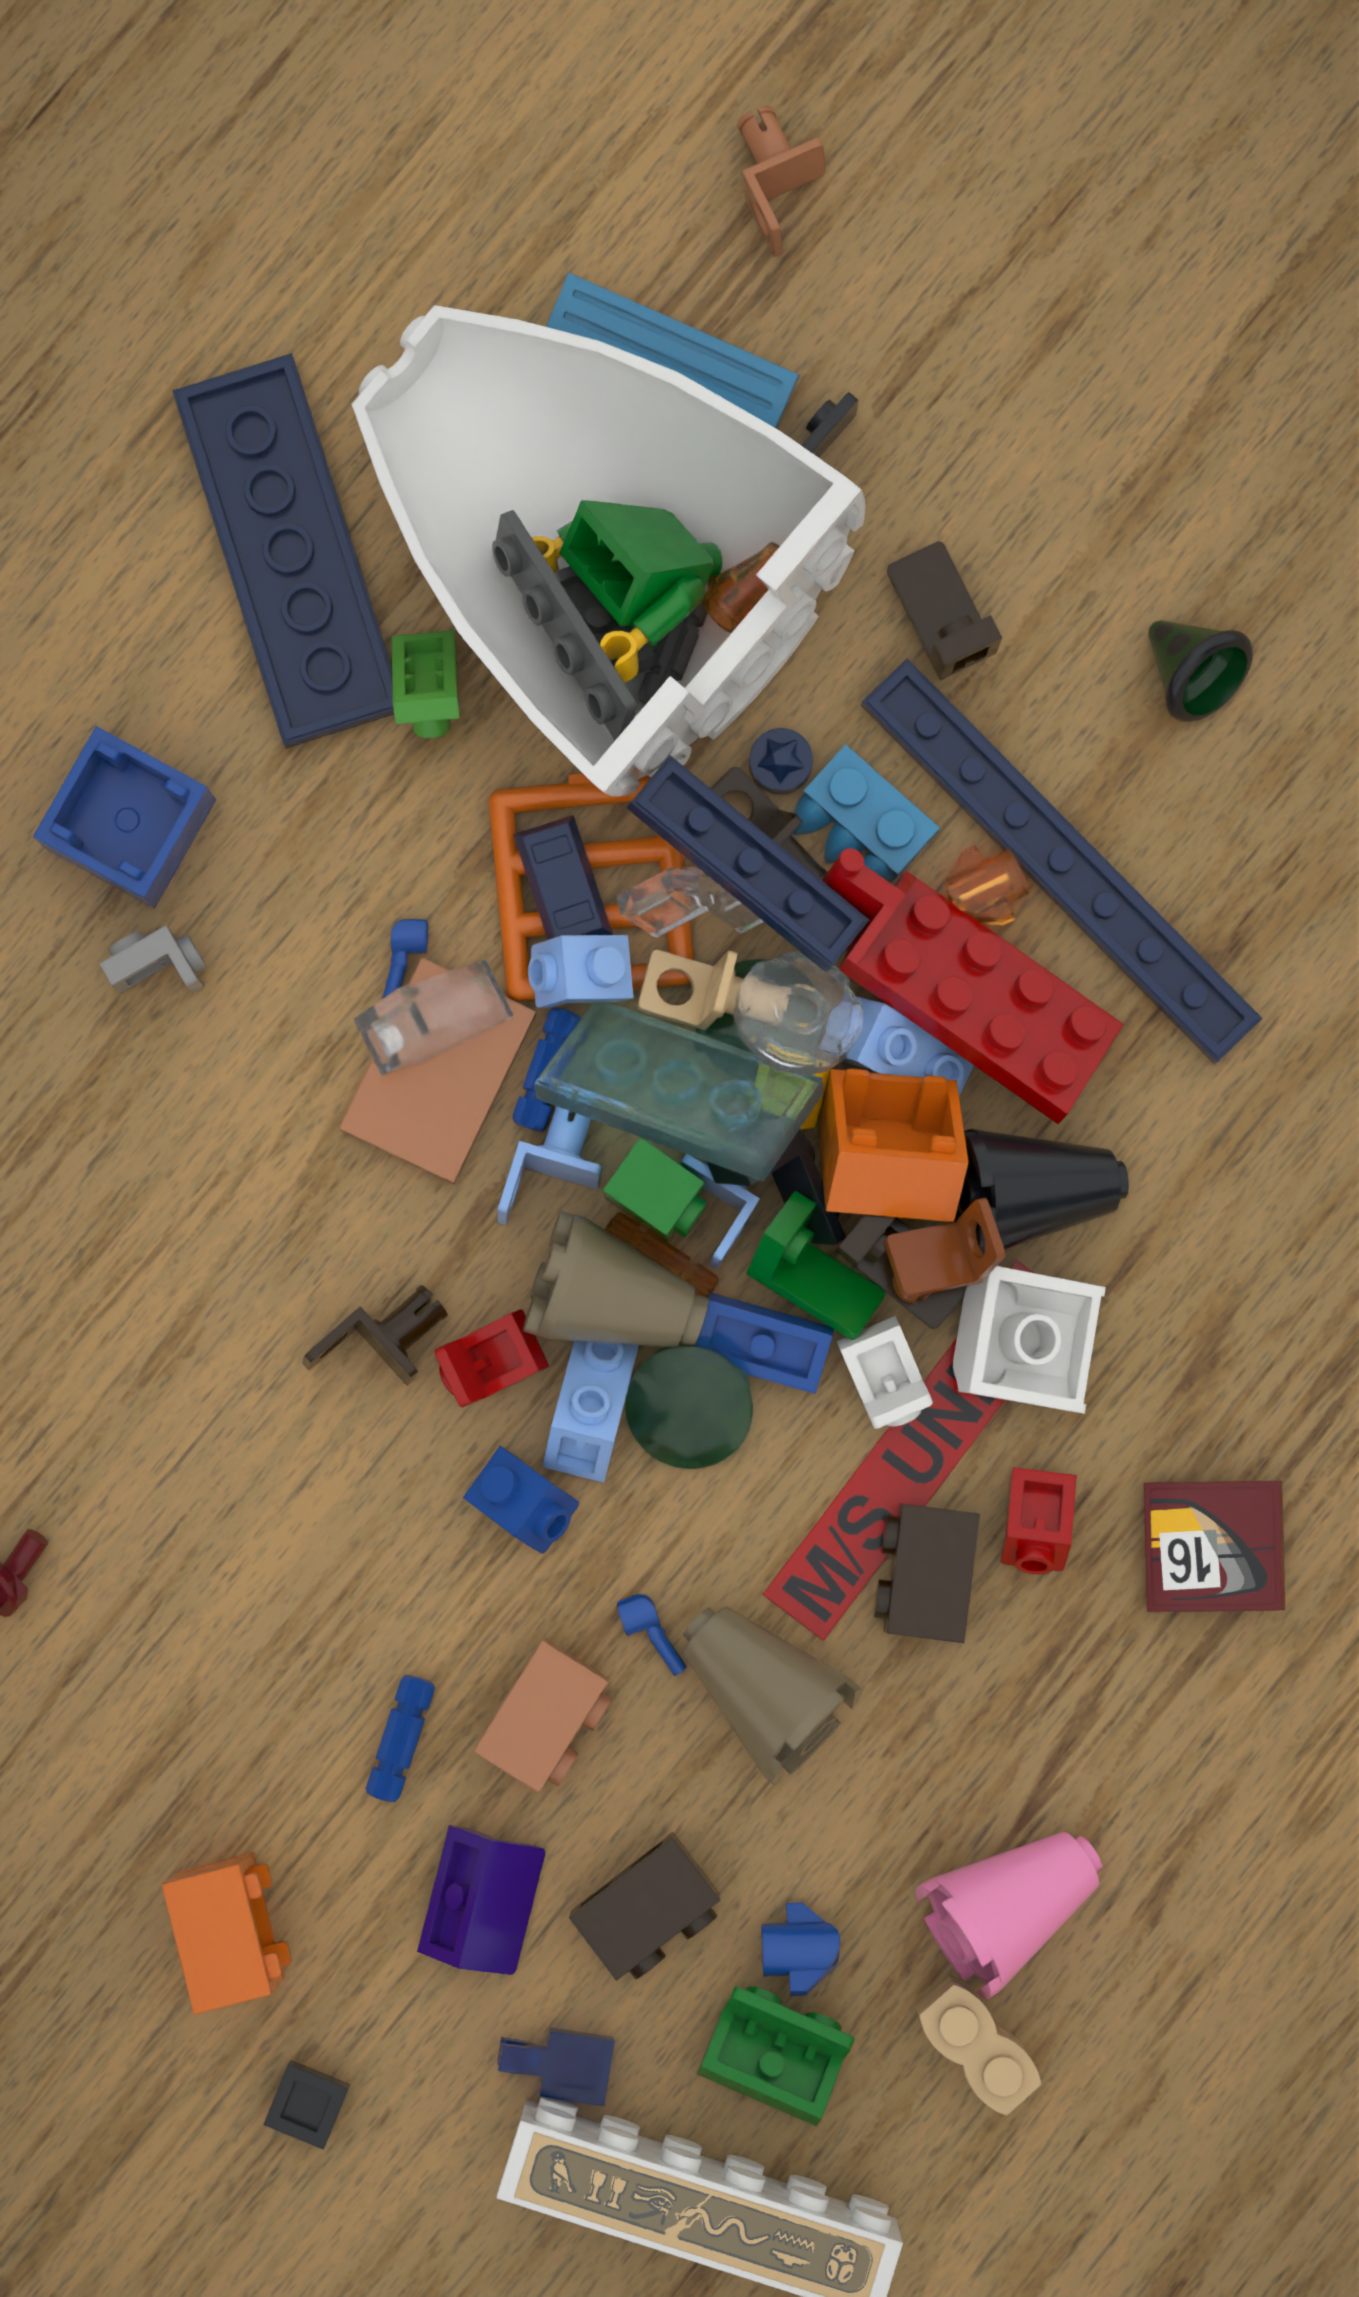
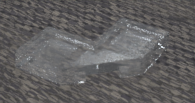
(679, 897)

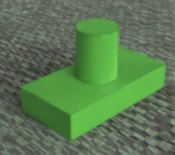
(425, 681)

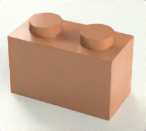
(543, 1716)

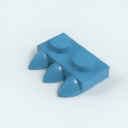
(866, 816)

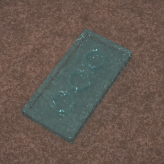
(678, 1089)

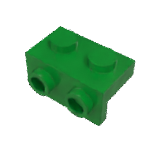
(775, 2053)

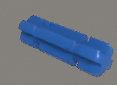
(530, 1111)
(400, 1738)

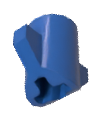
(801, 1948)

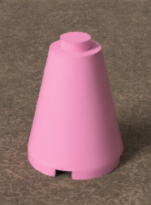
(1008, 1906)

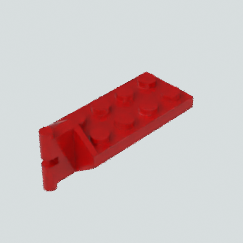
(971, 988)

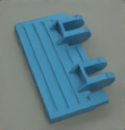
(719, 366)

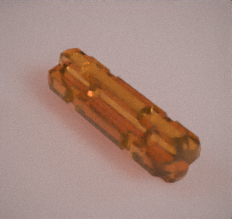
(663, 1253)

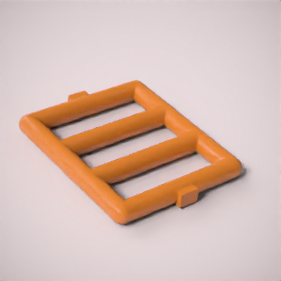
(519, 926)

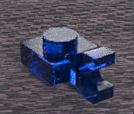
(570, 2067)

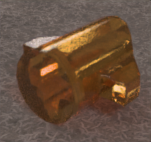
(986, 886)

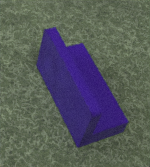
(481, 1901)

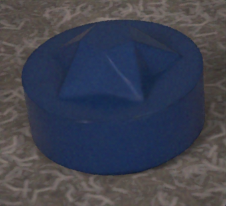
(780, 761)

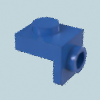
(521, 1501)

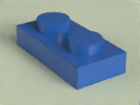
(766, 1342)

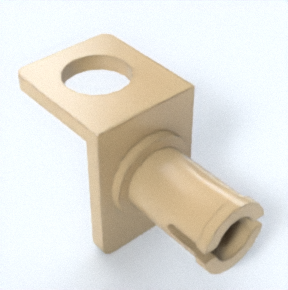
(712, 989)

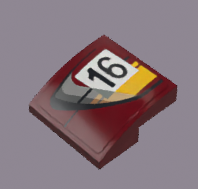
(1214, 1546)

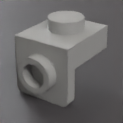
(140, 957)

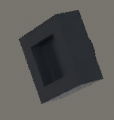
(306, 2104)

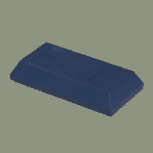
(562, 880)

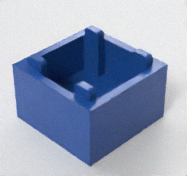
(125, 817)

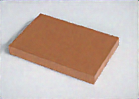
(439, 1105)

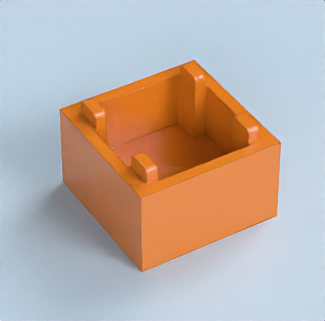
(892, 1145)
(225, 1932)

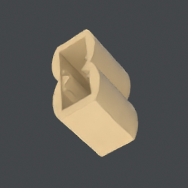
(989, 2055)

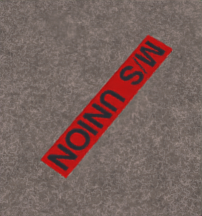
(901, 1468)

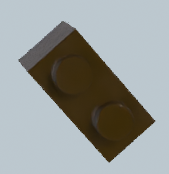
(928, 1572)
(646, 1908)

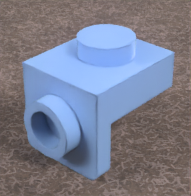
(581, 970)

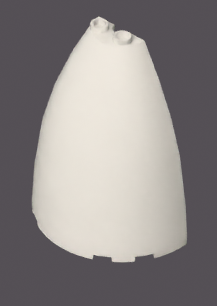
(536, 420)

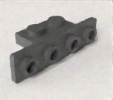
(572, 621)

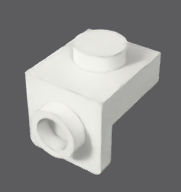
(885, 1374)

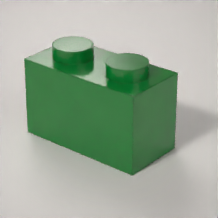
(656, 1192)

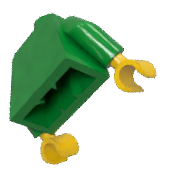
(638, 568)

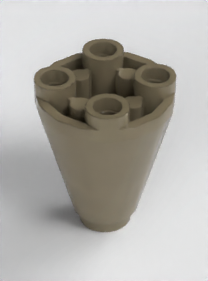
(609, 1292)

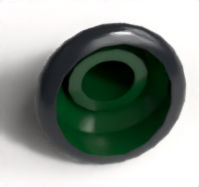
(1199, 667)

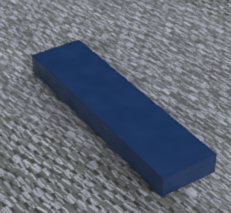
(747, 863)

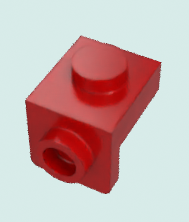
(490, 1359)

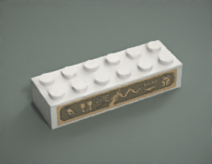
(699, 2206)

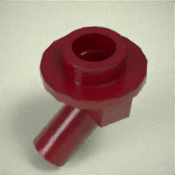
(16, 1568)

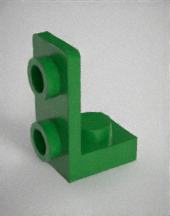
(809, 1276)

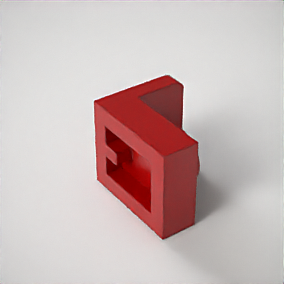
(1039, 1520)

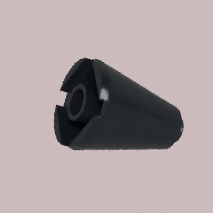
(1039, 1184)

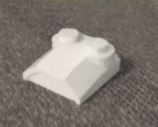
(1027, 1339)

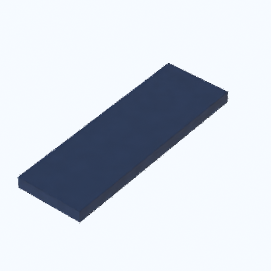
(288, 550)

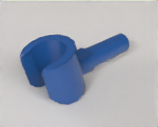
(406, 938)
(640, 1614)

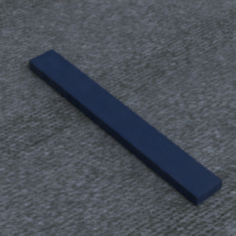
(1061, 861)

